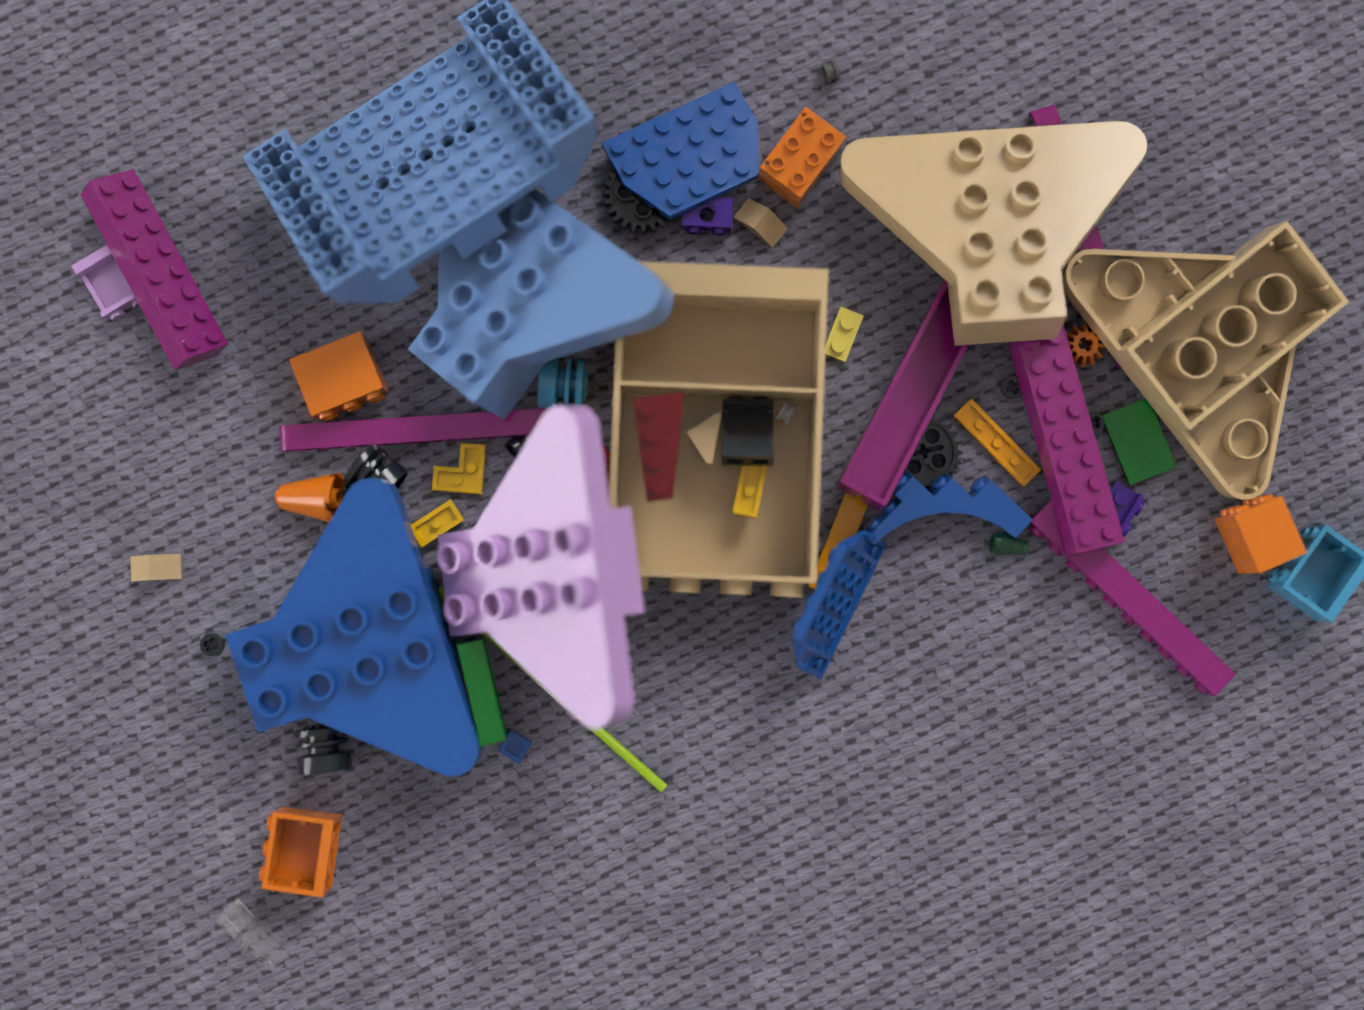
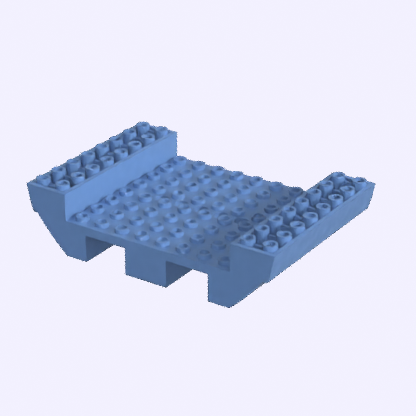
(429, 160)

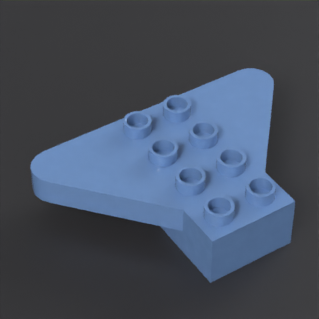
(532, 299)

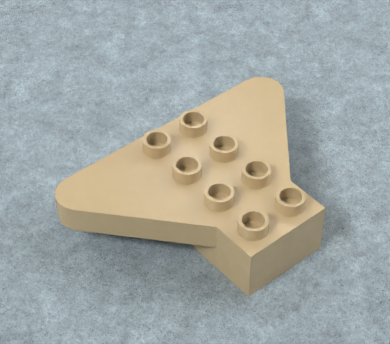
(996, 212)
(1210, 340)

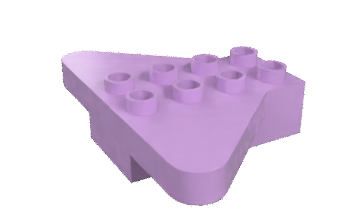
(553, 570)

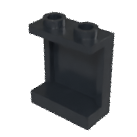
(747, 431)

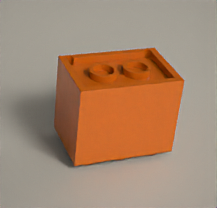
(801, 157)
(339, 377)
(1260, 534)
(300, 851)

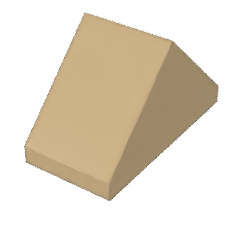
(761, 222)
(705, 437)
(156, 567)

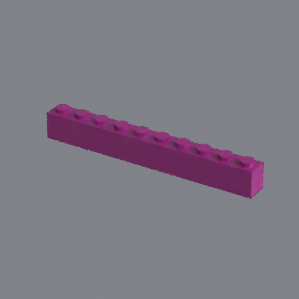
(1138, 608)

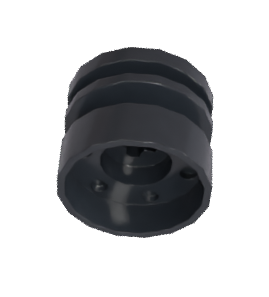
(369, 466)
(322, 750)

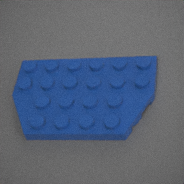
(689, 152)
(835, 601)

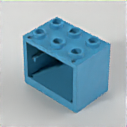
(1323, 577)

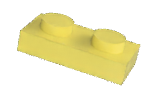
(843, 334)

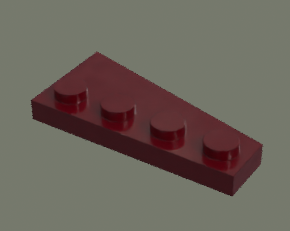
(658, 434)

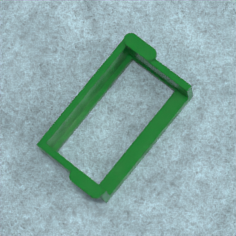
(482, 692)

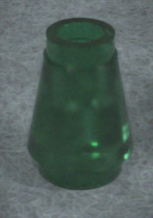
(1005, 544)

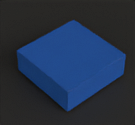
(515, 746)

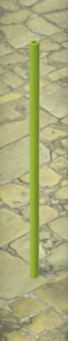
(601, 732)

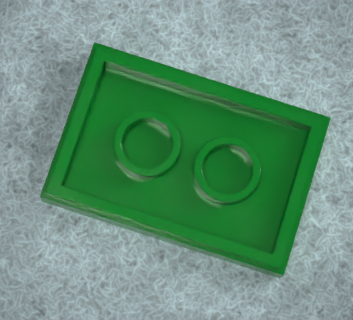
(1138, 442)

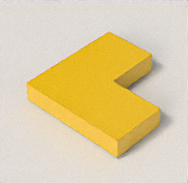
(467, 477)

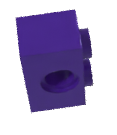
(721, 223)

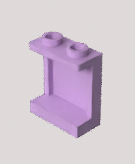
(106, 283)

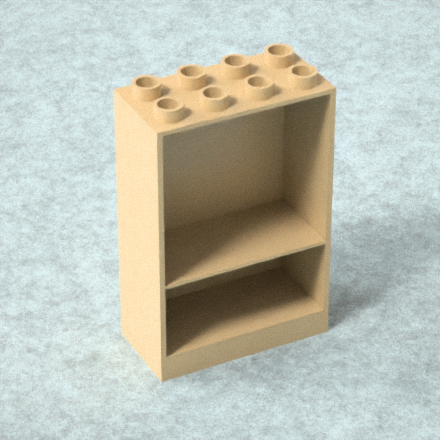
(727, 337)

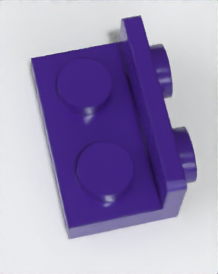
(1127, 505)

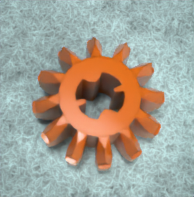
(1093, 345)

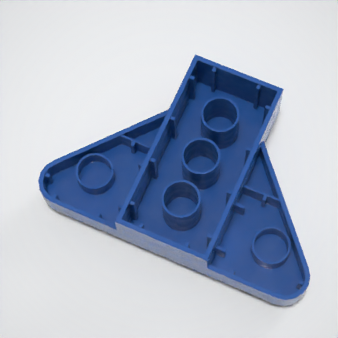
(364, 642)

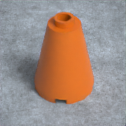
(312, 497)

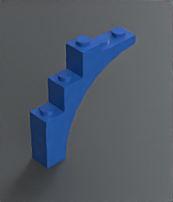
(947, 496)

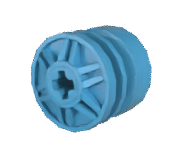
(562, 383)

